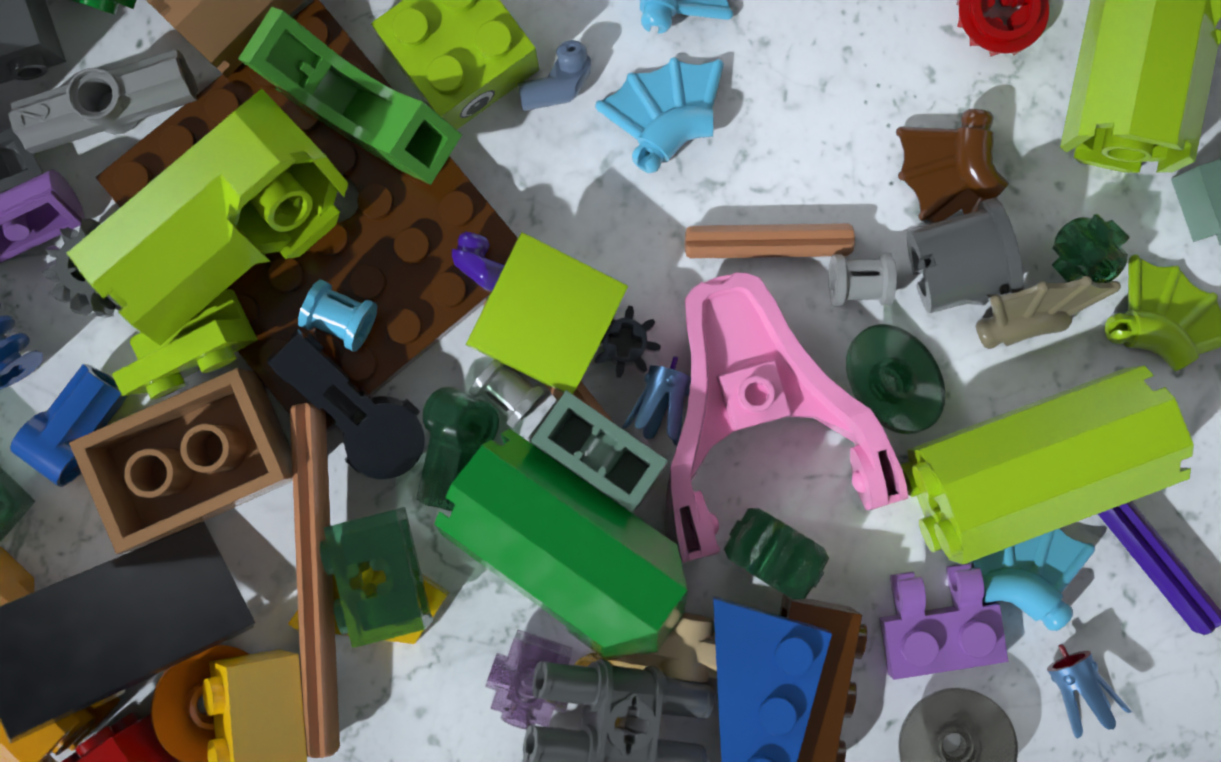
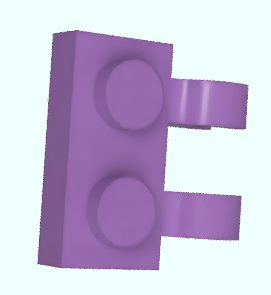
(946, 637)

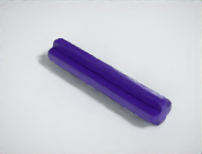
(1163, 567)

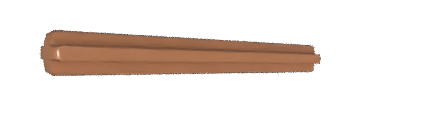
(313, 583)

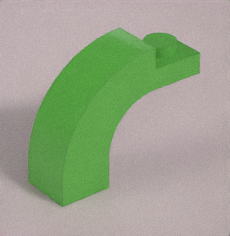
(348, 100)

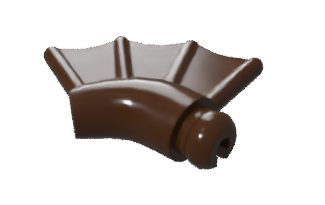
(951, 166)

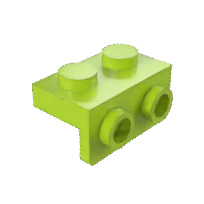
(201, 344)

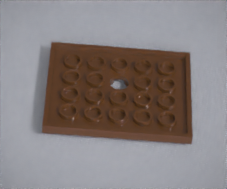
(386, 252)

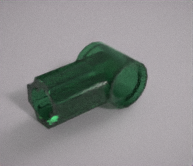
(457, 429)

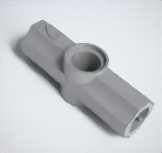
(72, 109)

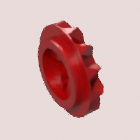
(992, 35)

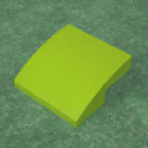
(546, 314)

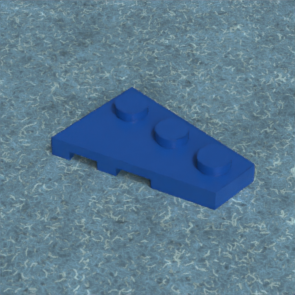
(765, 681)

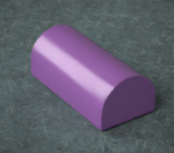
(36, 213)

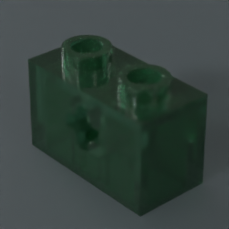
(397, 604)

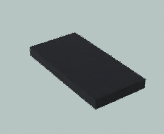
(114, 628)

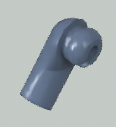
(563, 80)

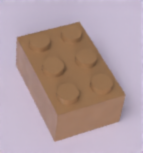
(185, 459)

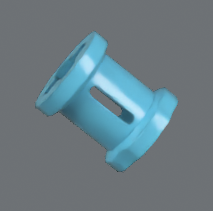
(337, 315)

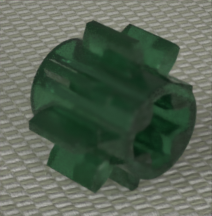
(1090, 250)

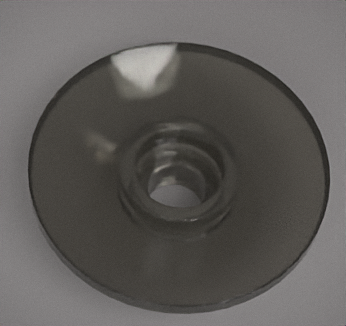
(980, 722)

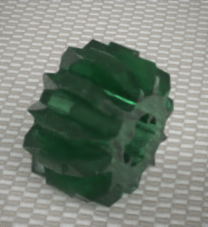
(776, 553)

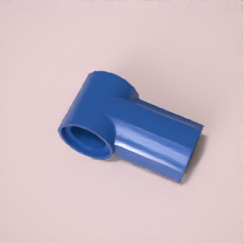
(80, 409)

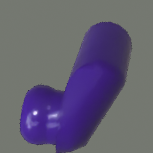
(471, 260)

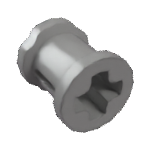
(862, 279)
(507, 391)

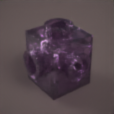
(507, 674)

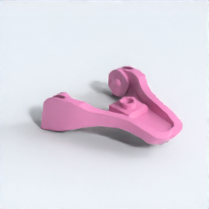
(749, 374)

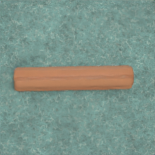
(769, 240)

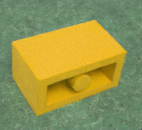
(256, 708)

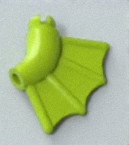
(1166, 315)

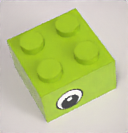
(457, 53)

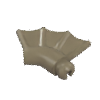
(1039, 310)

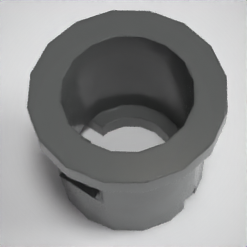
(966, 258)

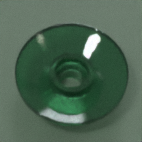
(896, 378)

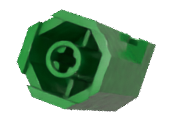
(567, 548)

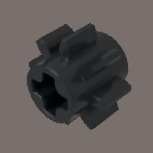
(638, 334)

